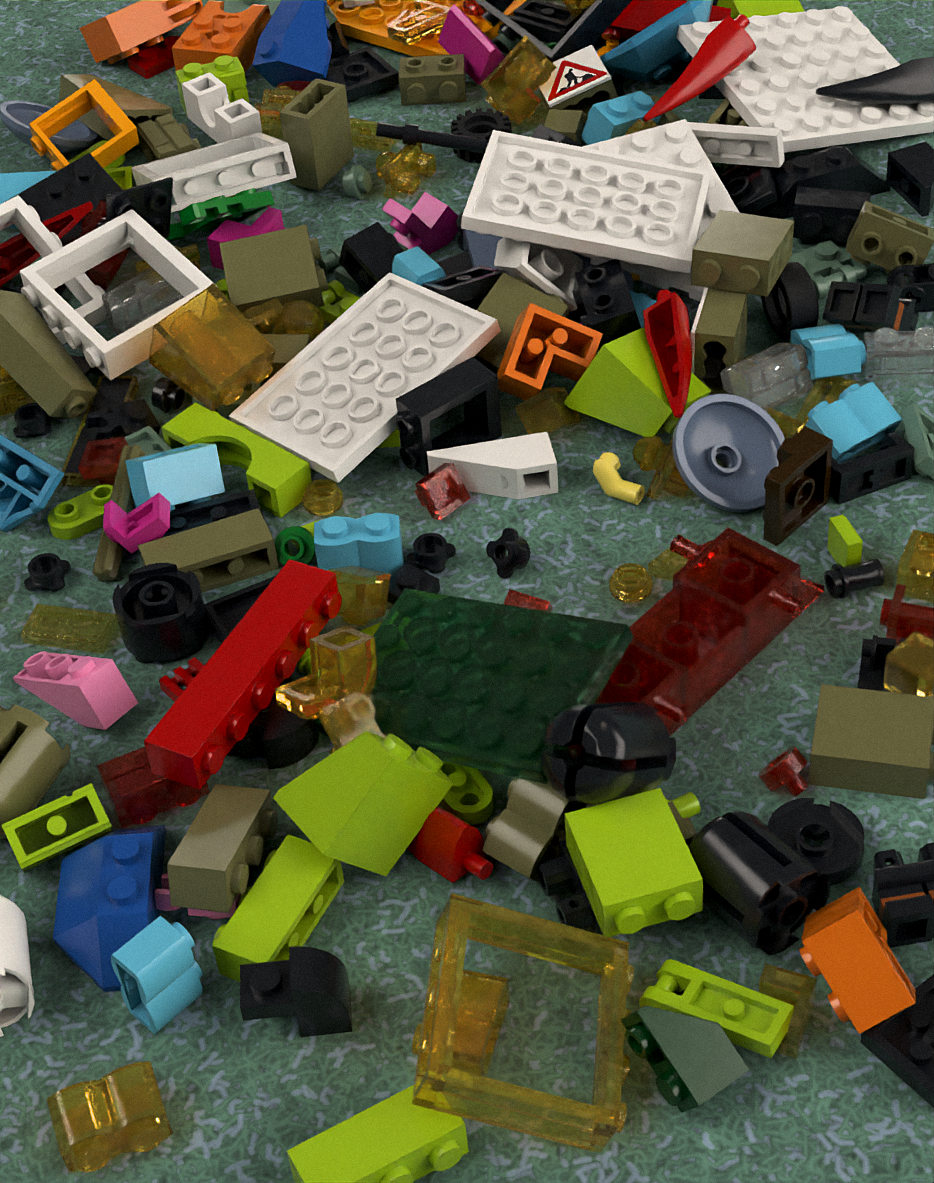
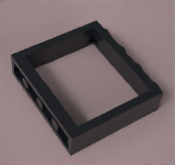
(582, 34)

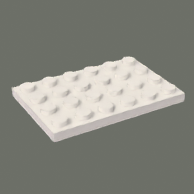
(587, 201)
(344, 385)

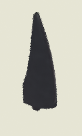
(904, 84)

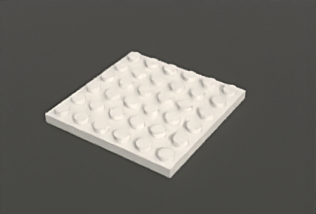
(796, 58)

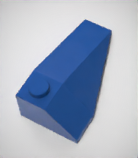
(294, 43)

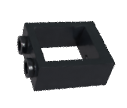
(464, 383)

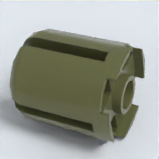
(28, 762)

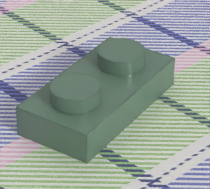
(920, 434)

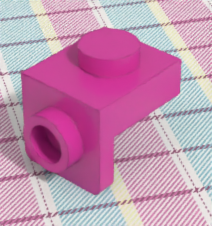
(140, 525)

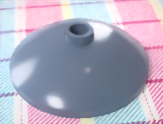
(18, 114)
(737, 436)

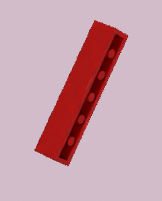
(242, 675)

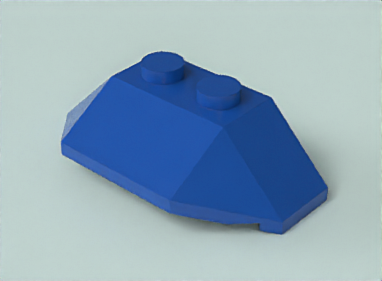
(108, 898)

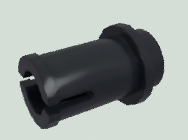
(853, 577)

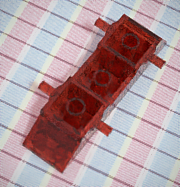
(709, 625)

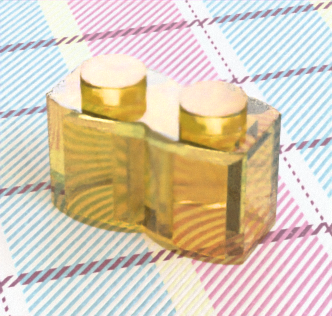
(479, 1021)
(109, 1117)

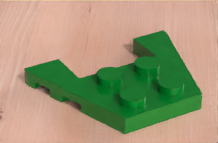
(214, 211)

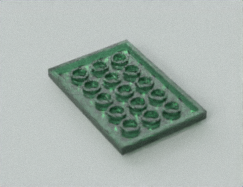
(486, 677)

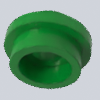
(305, 540)

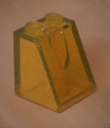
(210, 349)

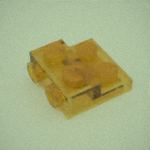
(516, 78)

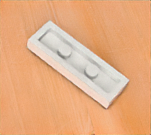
(740, 144)

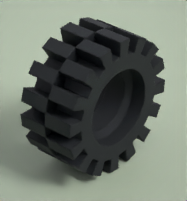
(479, 126)

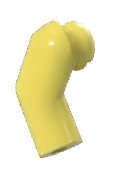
(611, 482)

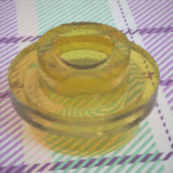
(322, 497)
(630, 583)

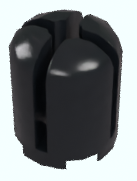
(621, 753)
(756, 880)

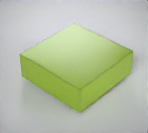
(844, 541)

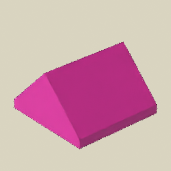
(464, 37)

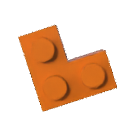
(541, 344)
(852, 954)

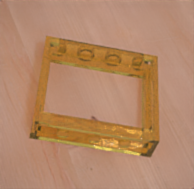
(503, 1103)

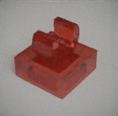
(102, 459)
(442, 491)

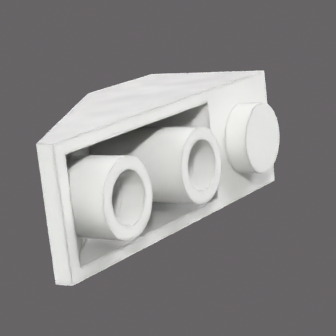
(504, 467)

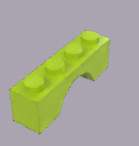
(271, 471)

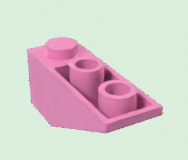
(79, 687)

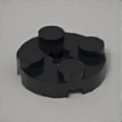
(837, 825)

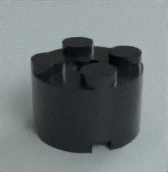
(161, 613)

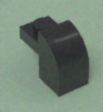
(279, 736)
(307, 985)

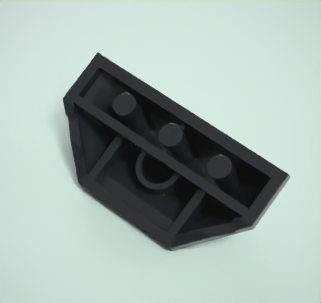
(824, 169)

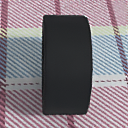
(791, 301)

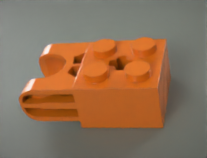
(136, 27)
(220, 34)

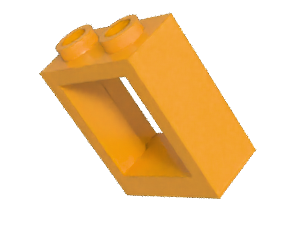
(73, 107)

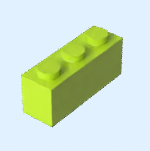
(279, 907)
(382, 1145)

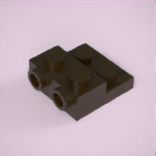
(797, 485)

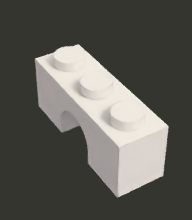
(213, 113)

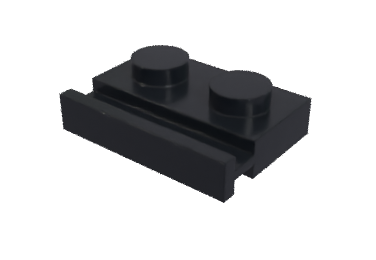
(544, 19)

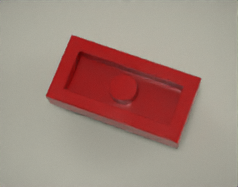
(154, 59)

